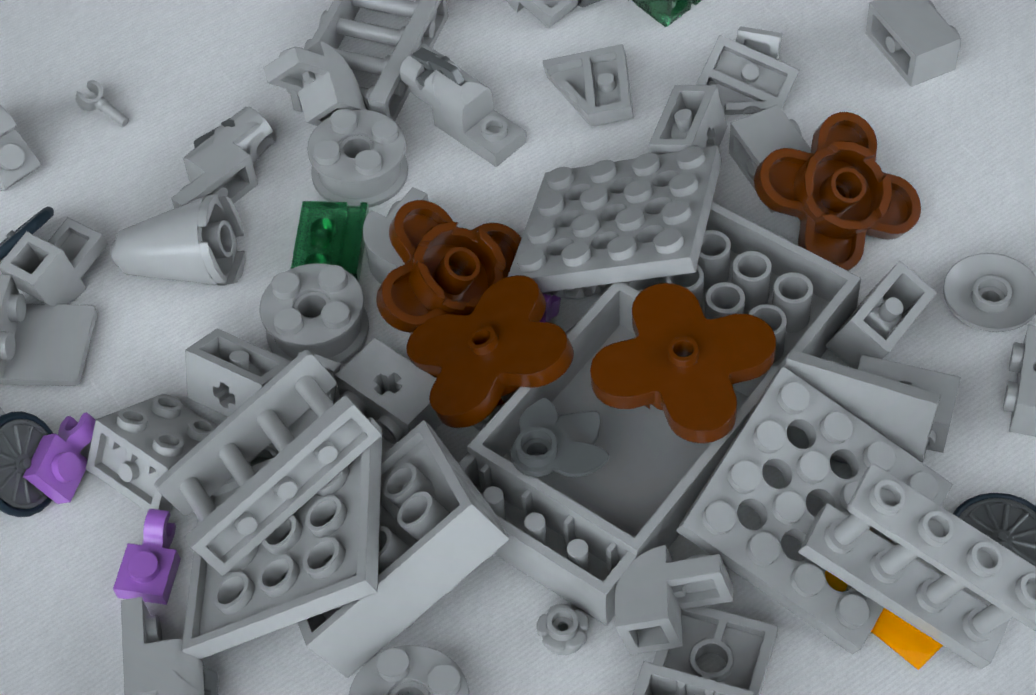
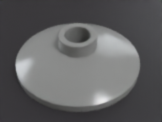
(996, 279)

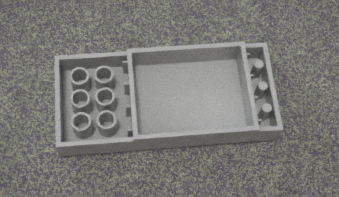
(590, 528)

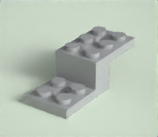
(739, 640)

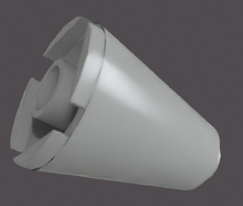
(185, 244)

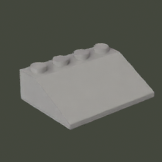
(429, 540)

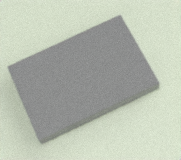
(888, 406)

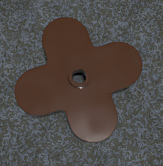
(838, 191)
(443, 265)
(489, 351)
(683, 362)

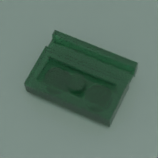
(331, 235)

